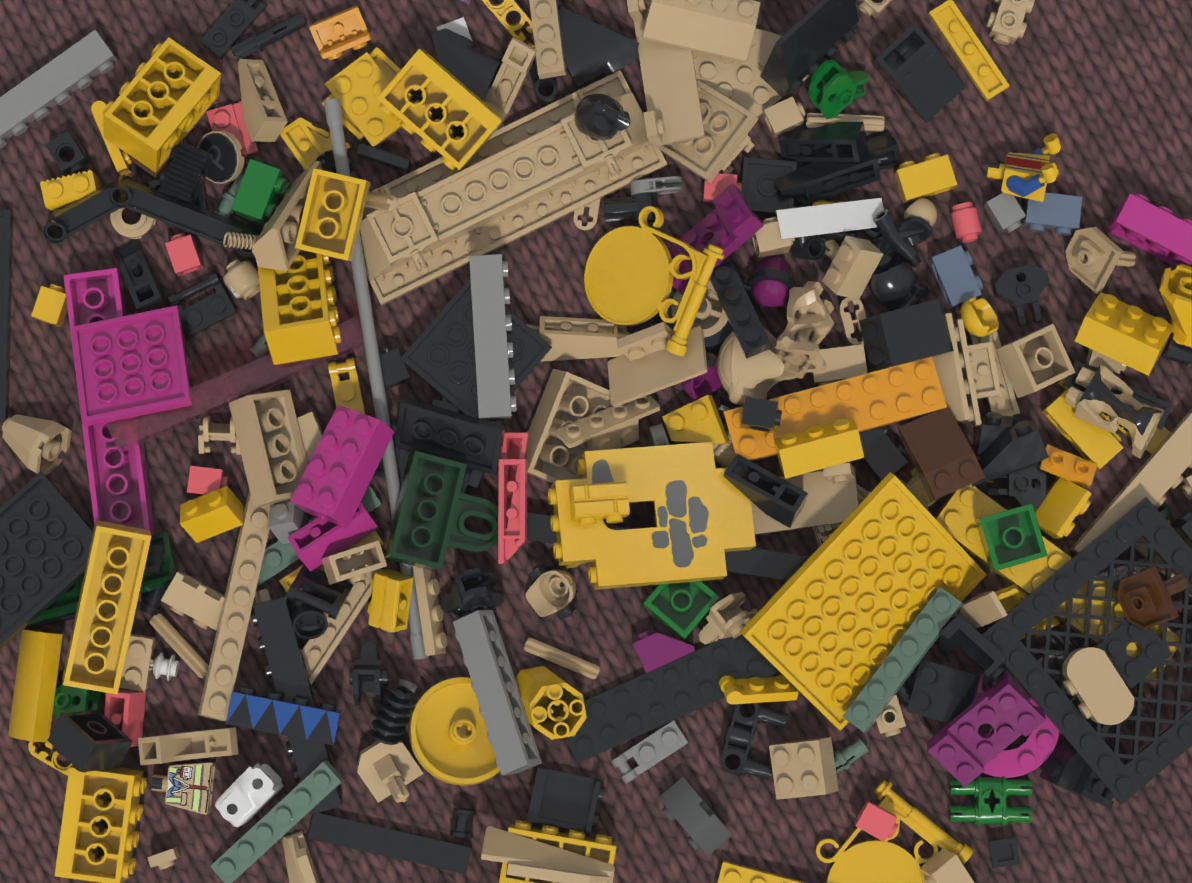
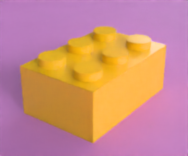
(332, 214)
(1124, 333)

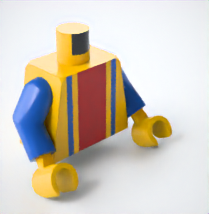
(1027, 173)

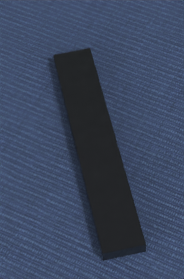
(389, 842)

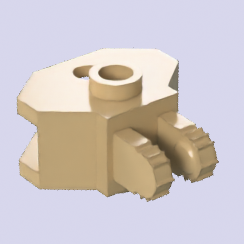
(726, 619)

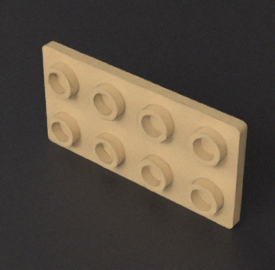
(649, 367)

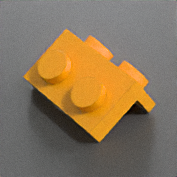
(340, 33)
(1068, 466)

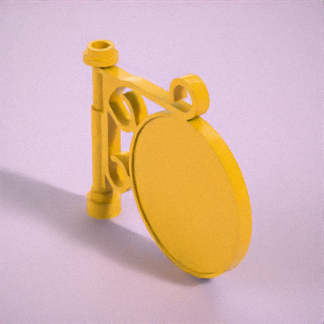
(634, 273)
(885, 861)

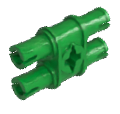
(1000, 812)

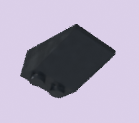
(906, 335)

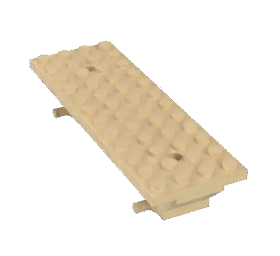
(507, 190)

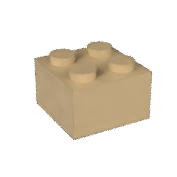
(1035, 361)
(803, 768)

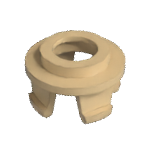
(132, 231)

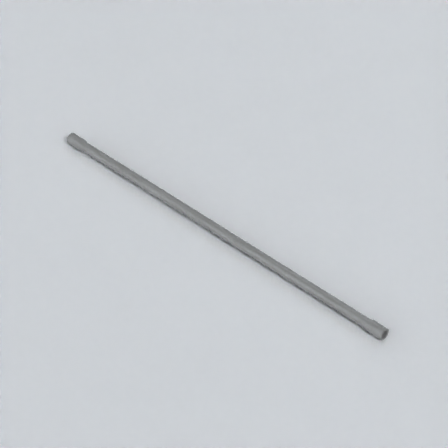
(335, 123)

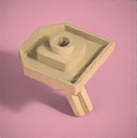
(1094, 256)
(387, 770)

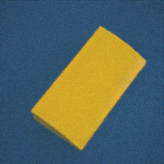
(35, 685)

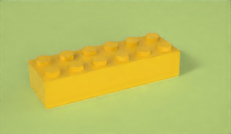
(106, 607)

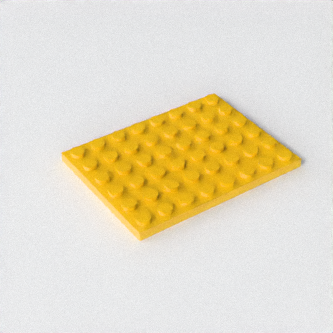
(859, 597)

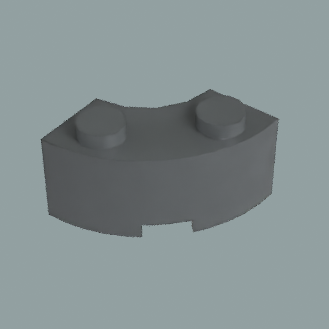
(695, 817)

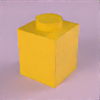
(51, 305)

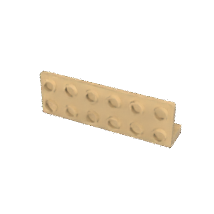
(668, 85)
(829, 499)

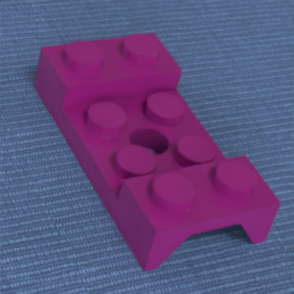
(727, 224)
(965, 749)

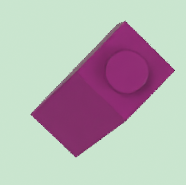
(658, 649)

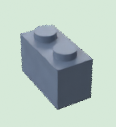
(1055, 213)
(956, 276)

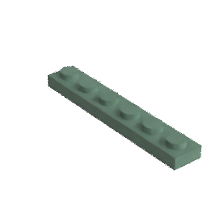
(279, 556)
(902, 660)
(277, 822)

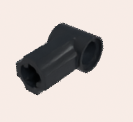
(539, 83)
(629, 208)
(808, 247)

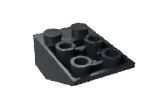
(918, 73)

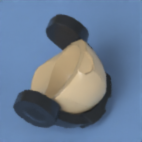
(552, 591)

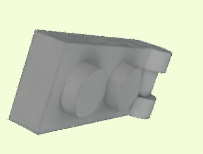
(650, 751)

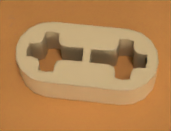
(593, 212)
(847, 322)

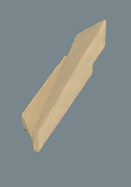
(579, 337)
(298, 859)
(542, 861)

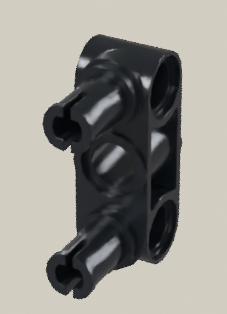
(740, 737)

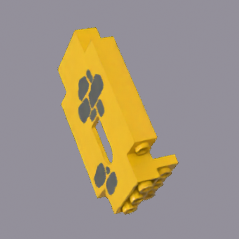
(695, 517)

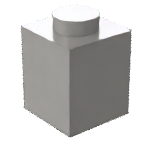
(1005, 212)
(285, 520)

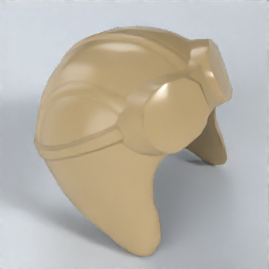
(749, 376)

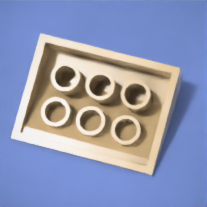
(562, 403)

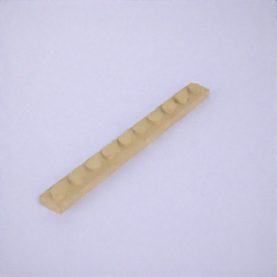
(235, 612)

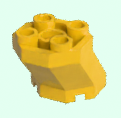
(1177, 295)
(550, 702)

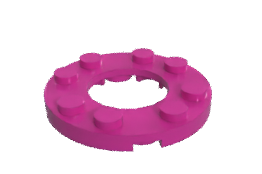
(1029, 754)

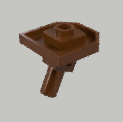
(1148, 598)

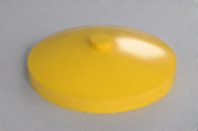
(452, 735)

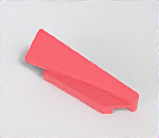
(512, 496)

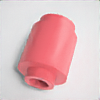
(966, 222)

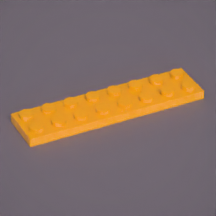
(869, 399)

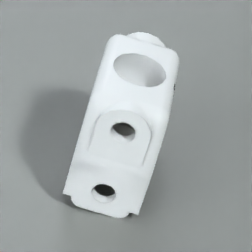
(248, 794)

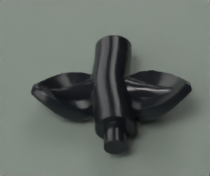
(900, 238)

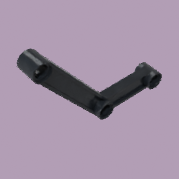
(149, 203)

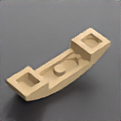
(510, 77)

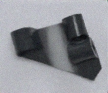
(592, 48)
(465, 62)

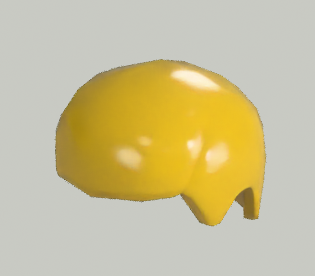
(979, 317)

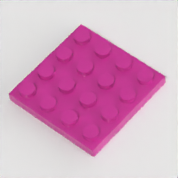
(131, 366)

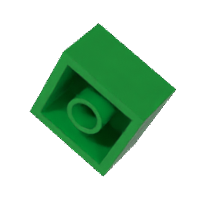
(260, 192)
(1011, 537)
(681, 605)

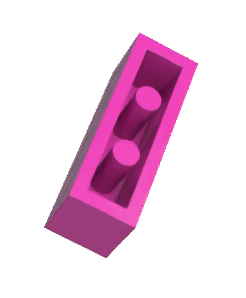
(326, 538)

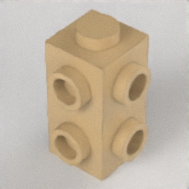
(1008, 20)

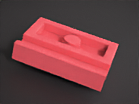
(230, 119)

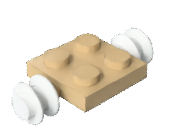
(140, 662)

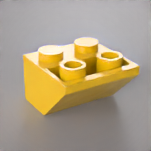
(1060, 507)

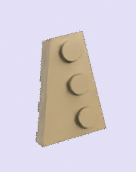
(195, 600)

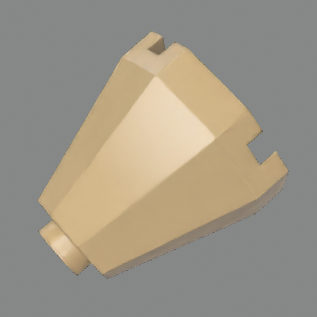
(36, 441)

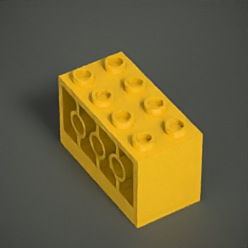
(445, 92)
(161, 104)
(300, 309)
(83, 826)
(598, 848)

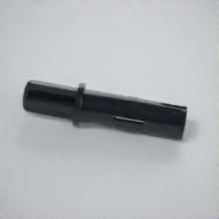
(266, 37)

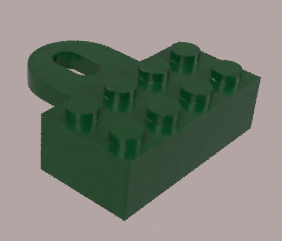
(433, 514)

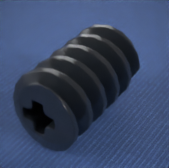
(395, 716)

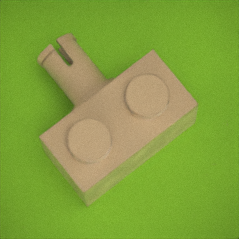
(851, 266)

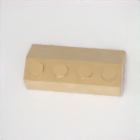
(704, 26)
(278, 239)
(951, 378)
(269, 445)

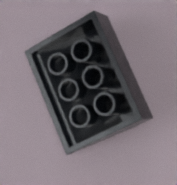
(809, 43)

